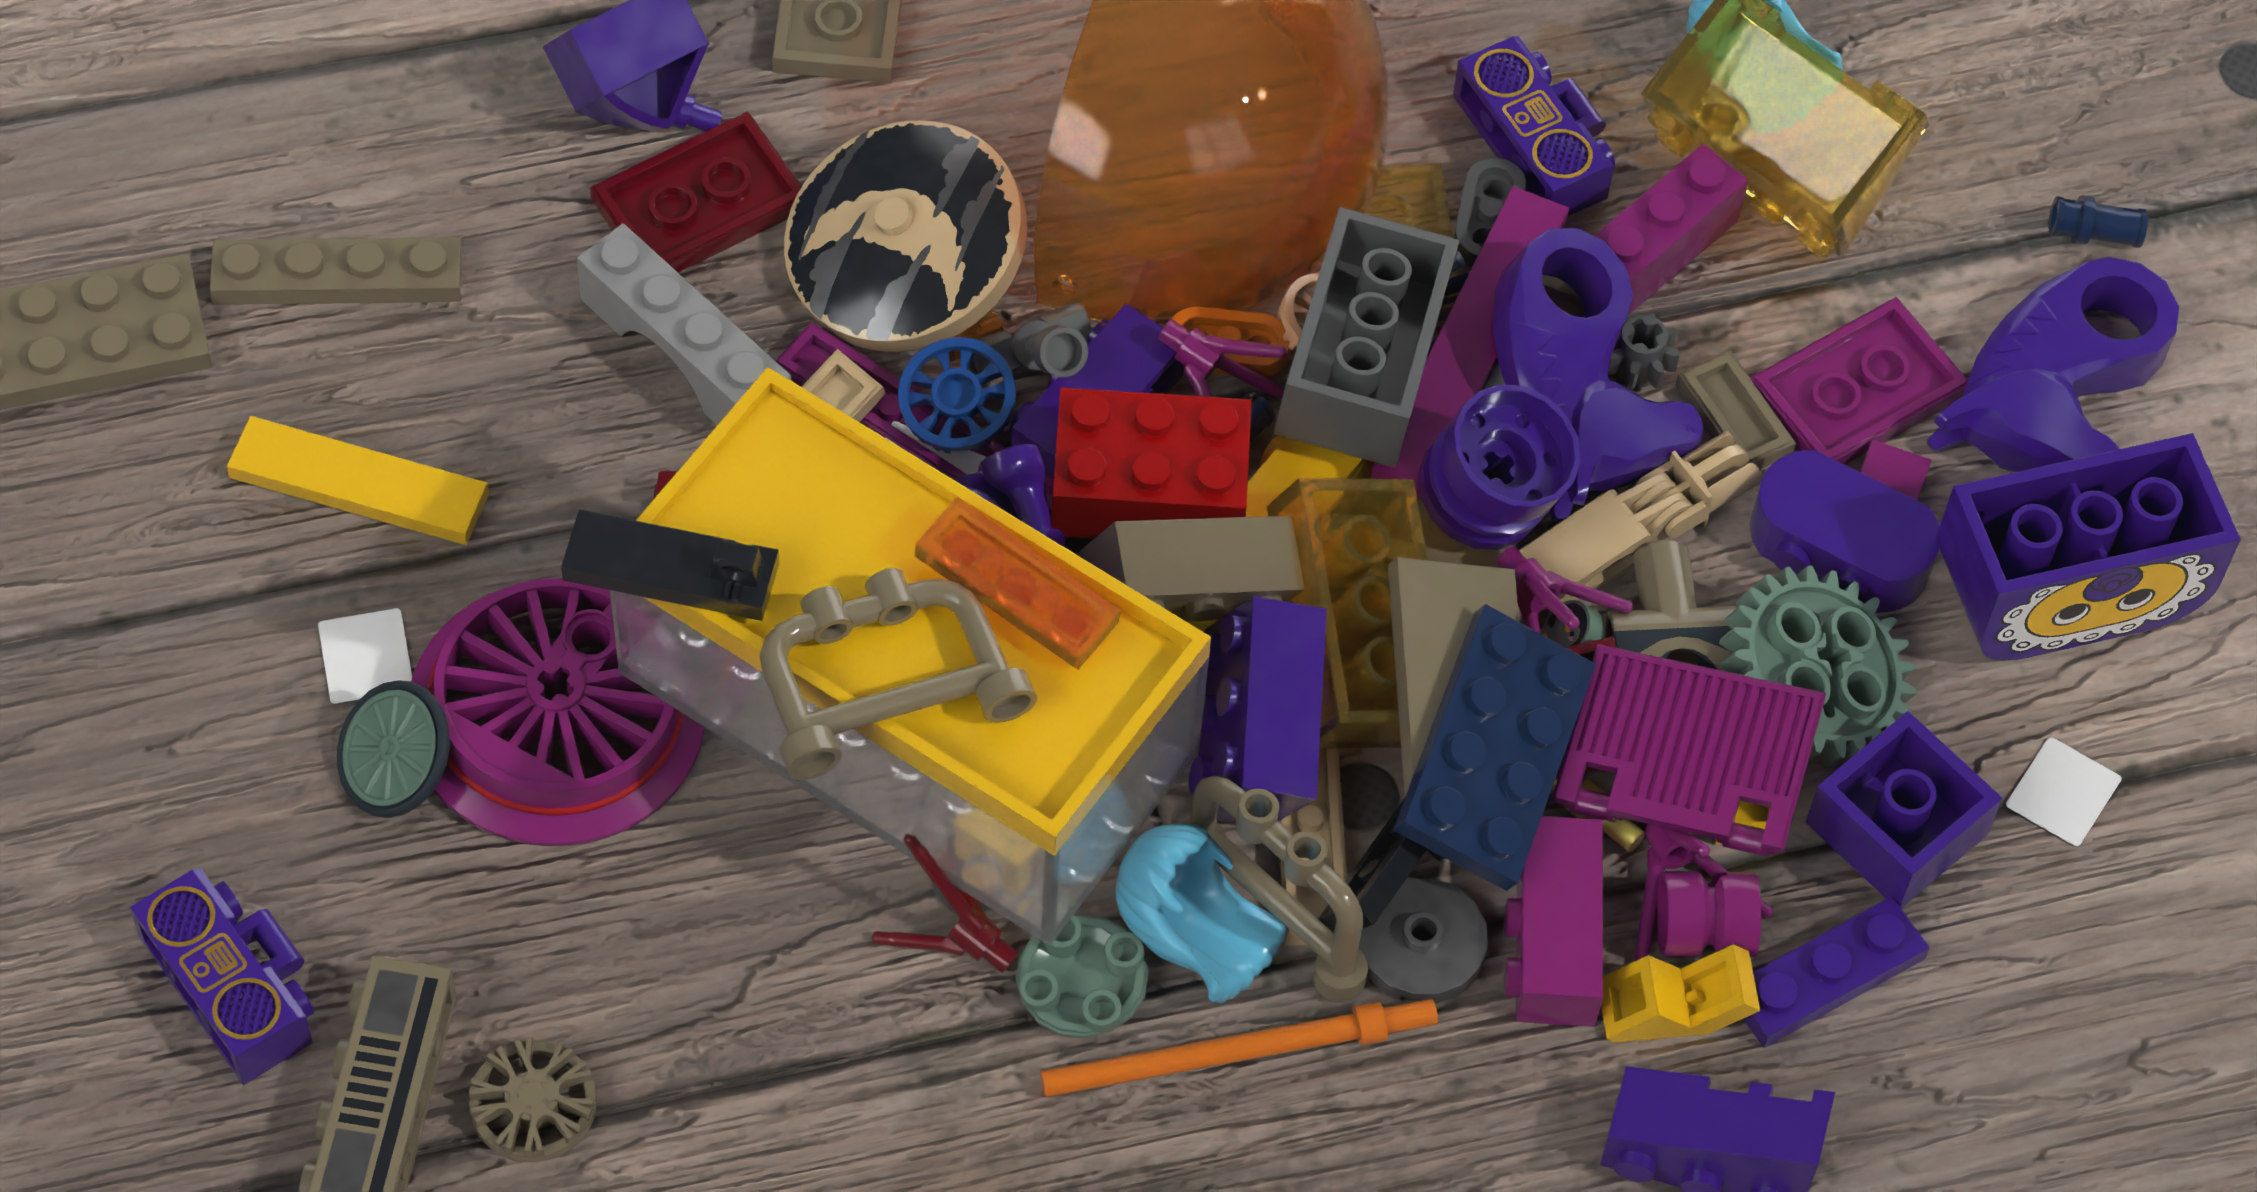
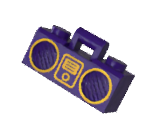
(1535, 124)
(206, 958)

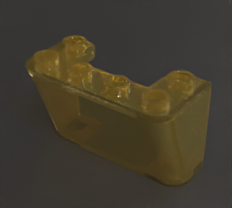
(1786, 120)

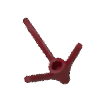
(971, 934)

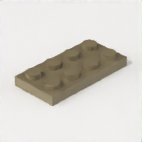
(100, 331)

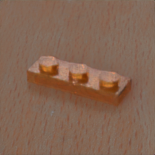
(1017, 583)

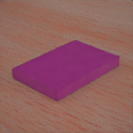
(1861, 383)

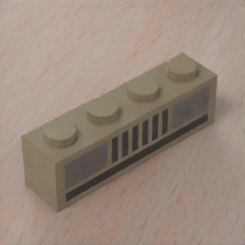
(383, 1078)

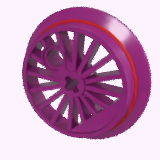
(520, 794)

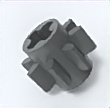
(1644, 352)

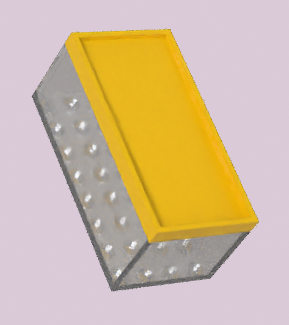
(1006, 809)

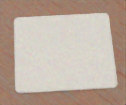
(363, 653)
(2063, 791)

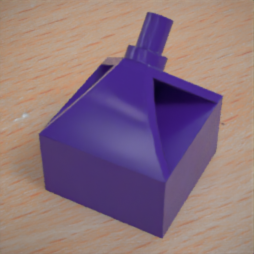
(635, 66)

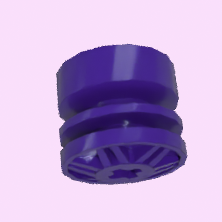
(1499, 467)

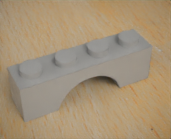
(644, 294)

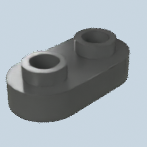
(1478, 211)

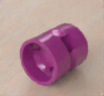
(1707, 913)

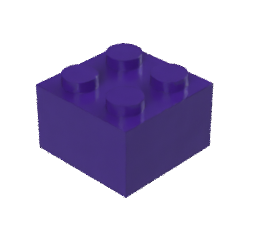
(1903, 809)

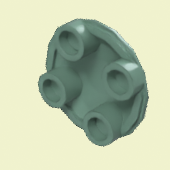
(1085, 979)

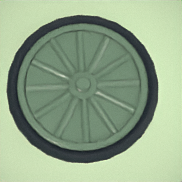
(393, 749)

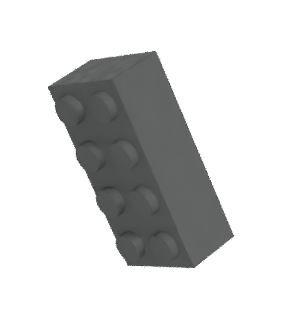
(1366, 337)

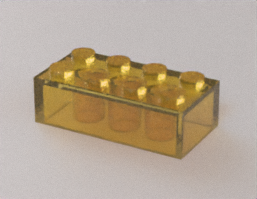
(1344, 544)

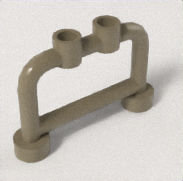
(811, 742)
(1340, 965)

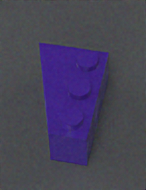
(1714, 1139)

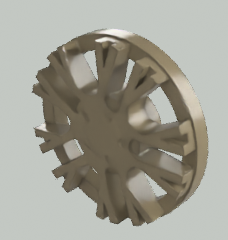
(532, 1100)

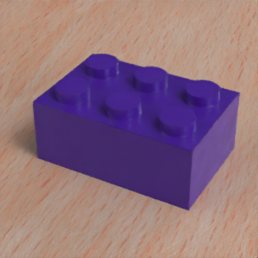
(1264, 702)

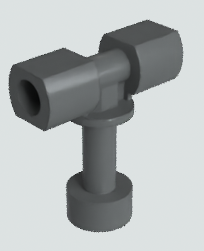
(1049, 343)

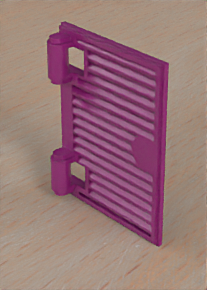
(1690, 748)

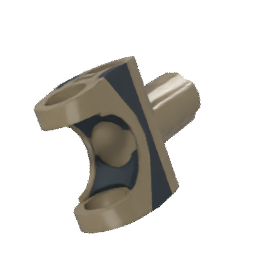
(1669, 615)

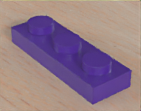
(1834, 970)

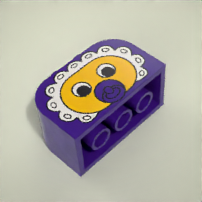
(2087, 547)

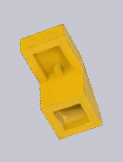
(1663, 1001)

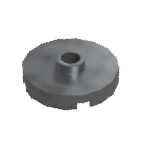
(1429, 968)

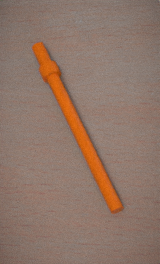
(1366, 1023)

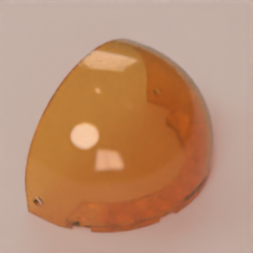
(1207, 151)

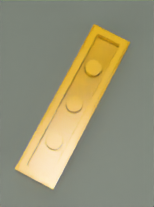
(358, 480)

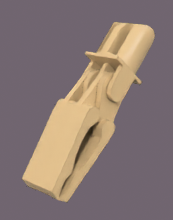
(1665, 503)

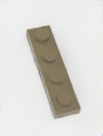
(336, 270)

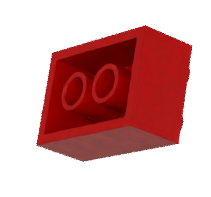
(1147, 458)

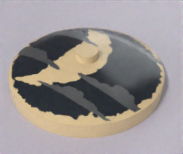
(905, 236)

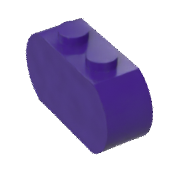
(1848, 523)

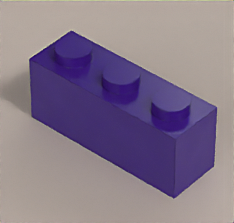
(1120, 358)

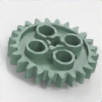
(1826, 642)

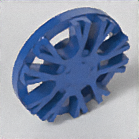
(957, 395)

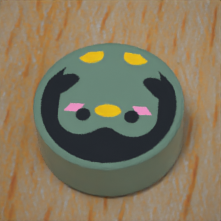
(1589, 629)

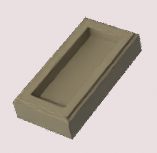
(1733, 403)

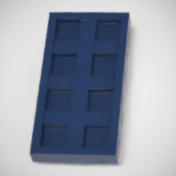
(1495, 747)

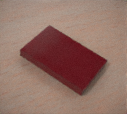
(702, 193)

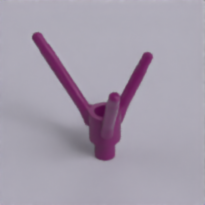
(1206, 352)
(1540, 590)
(1670, 851)

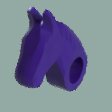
(2045, 355)
(1570, 361)

